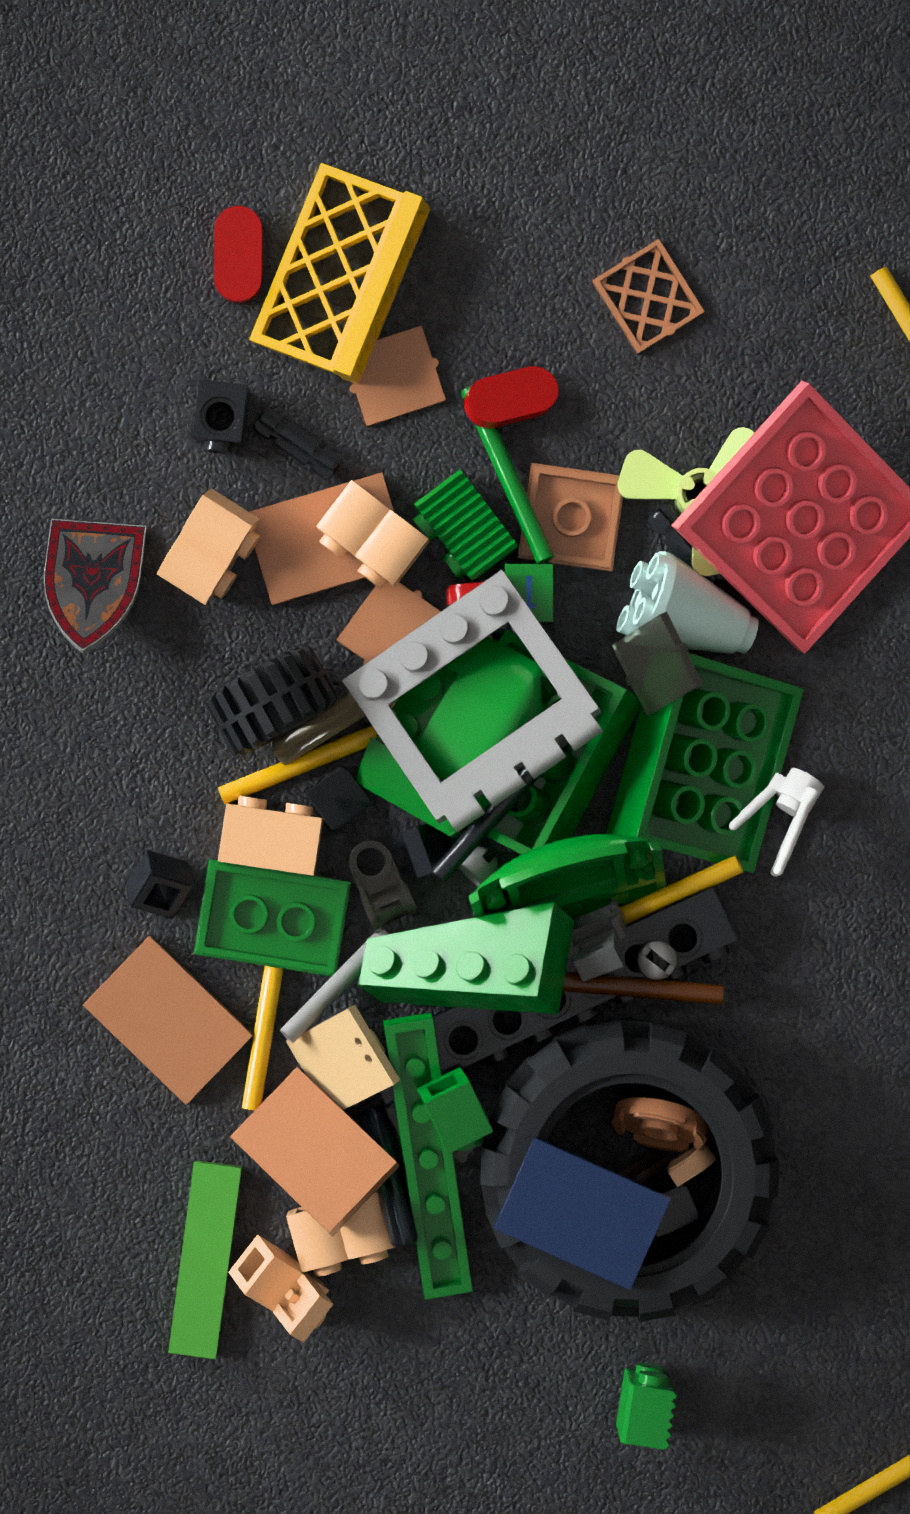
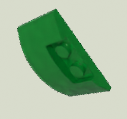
(455, 720)
(574, 874)

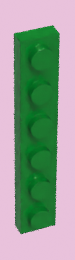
(426, 1161)

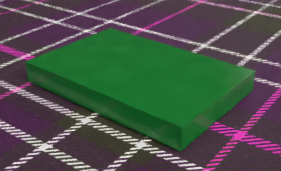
(272, 918)

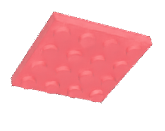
(800, 517)

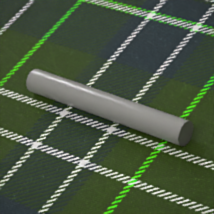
(326, 995)

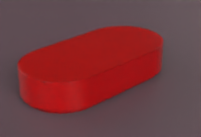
(238, 254)
(511, 397)

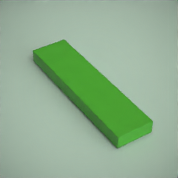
(205, 1259)

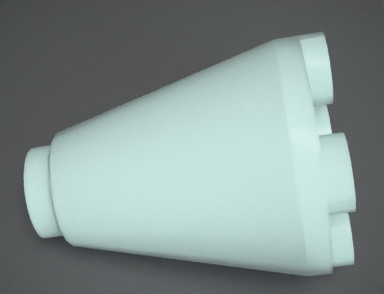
(698, 609)

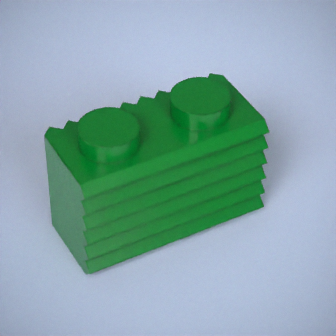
(464, 527)
(646, 1406)

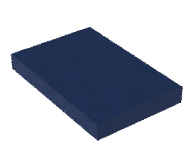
(582, 1213)

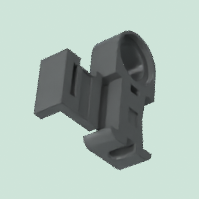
(595, 941)

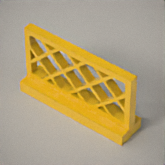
(377, 289)

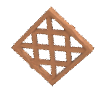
(628, 265)

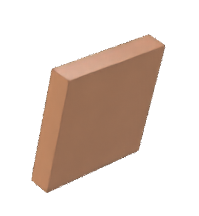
(576, 514)

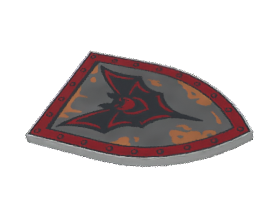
(92, 577)

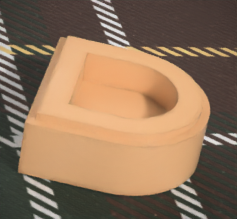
(690, 1164)

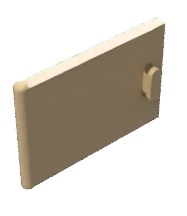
(344, 1058)

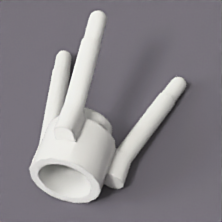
(796, 797)

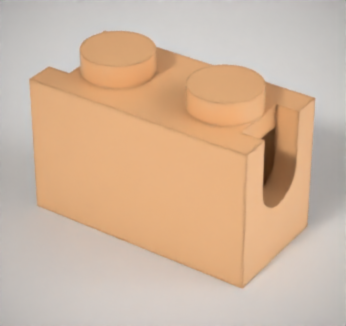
(271, 838)

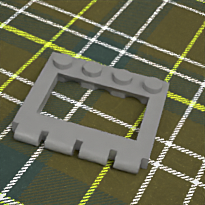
(437, 644)

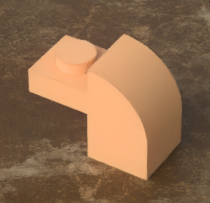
(278, 1284)

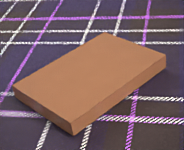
(290, 549)
(168, 1019)
(315, 1151)

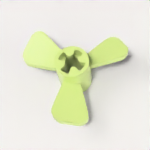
(650, 479)

